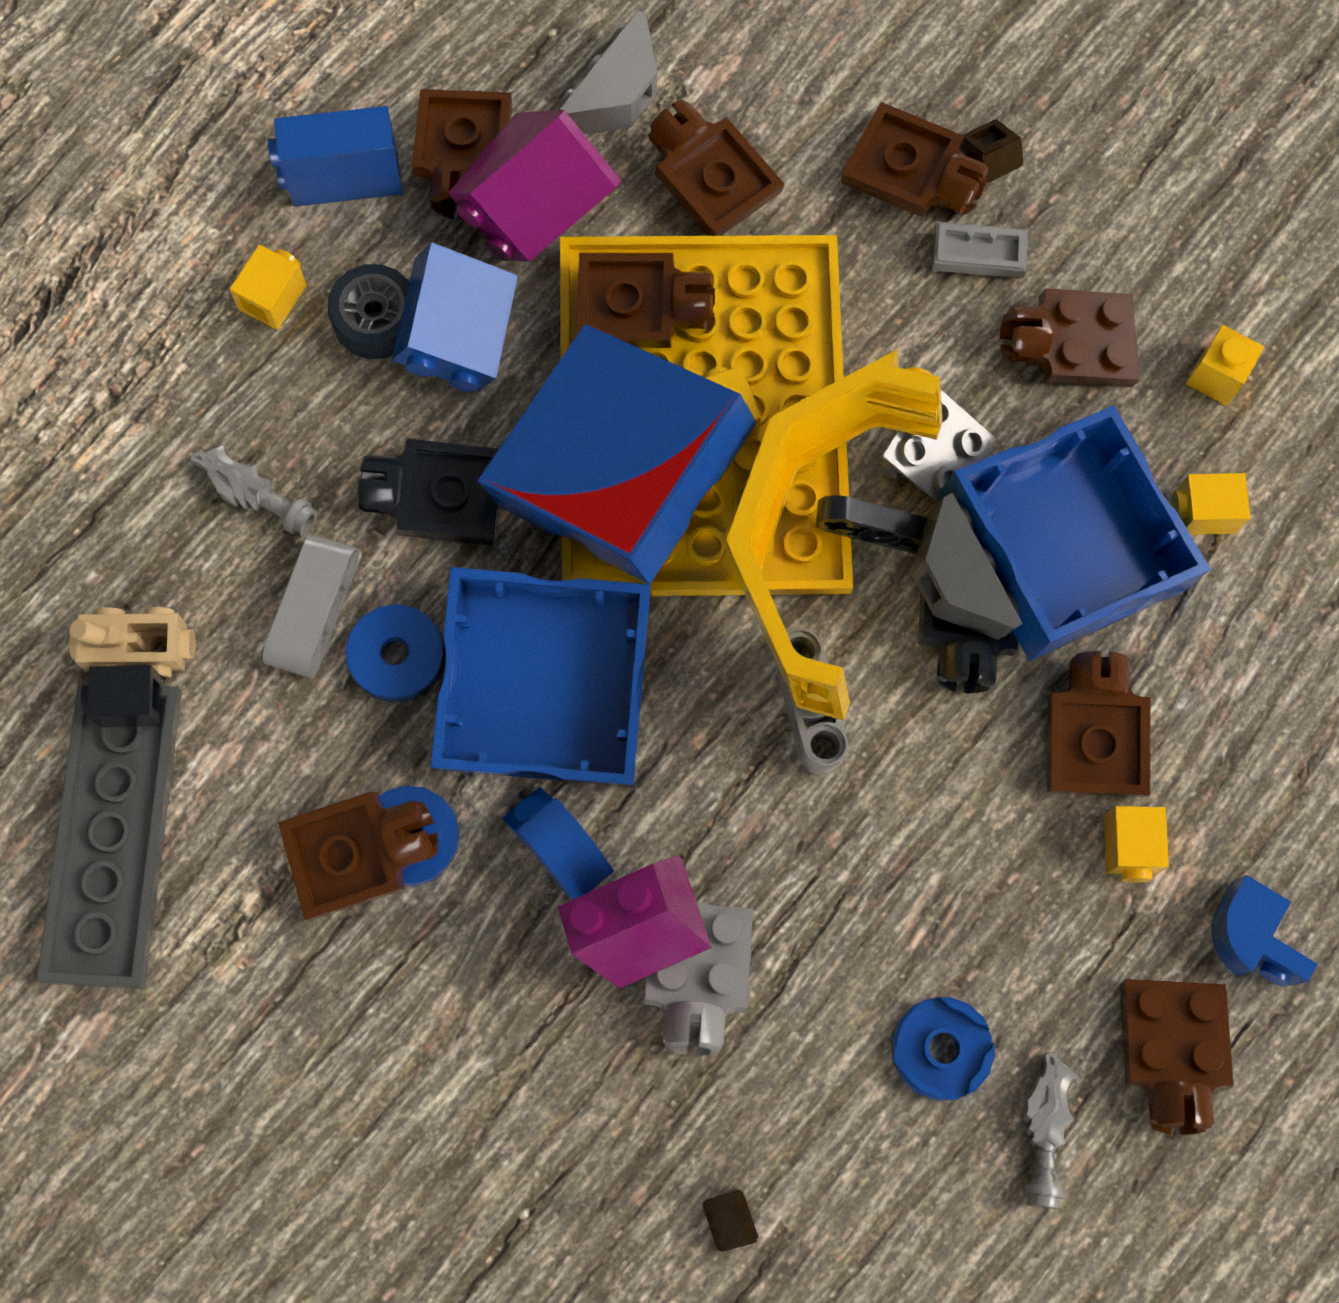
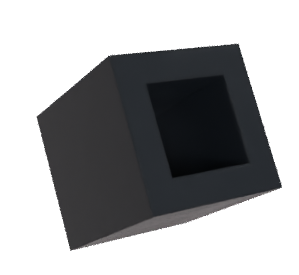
(123, 696)

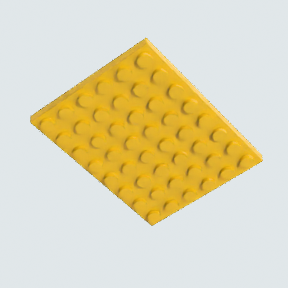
(783, 327)

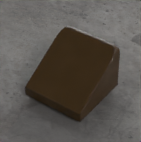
(995, 147)
(730, 1220)

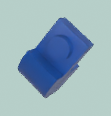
(558, 843)
(1245, 932)

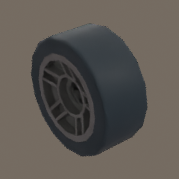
(368, 289)

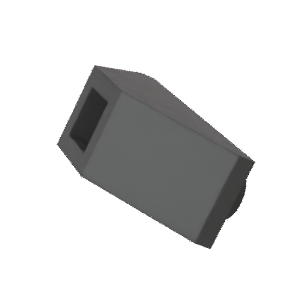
(961, 575)

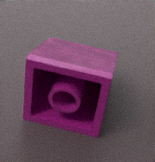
(532, 184)
(636, 923)

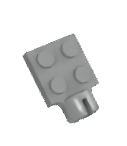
(707, 985)

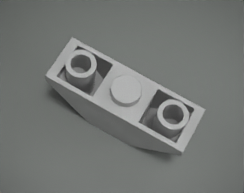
(617, 83)

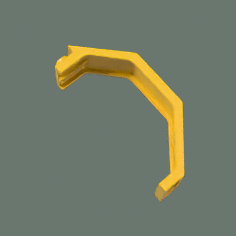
(794, 437)

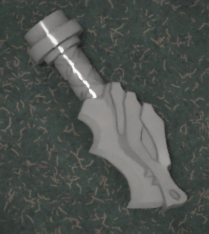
(242, 485)
(1047, 1117)

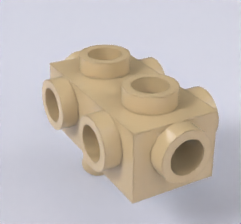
(130, 639)

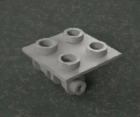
(932, 462)

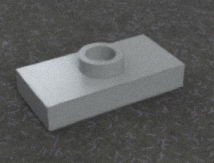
(980, 250)

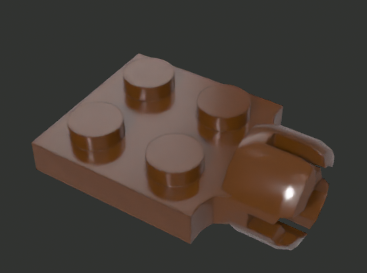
(452, 134)
(914, 164)
(711, 168)
(642, 297)
(1075, 337)
(1099, 731)
(354, 851)
(1177, 1049)

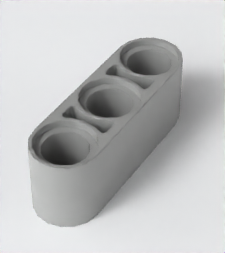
(310, 606)
(810, 725)

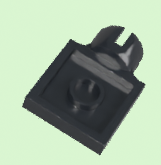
(431, 491)
(962, 652)

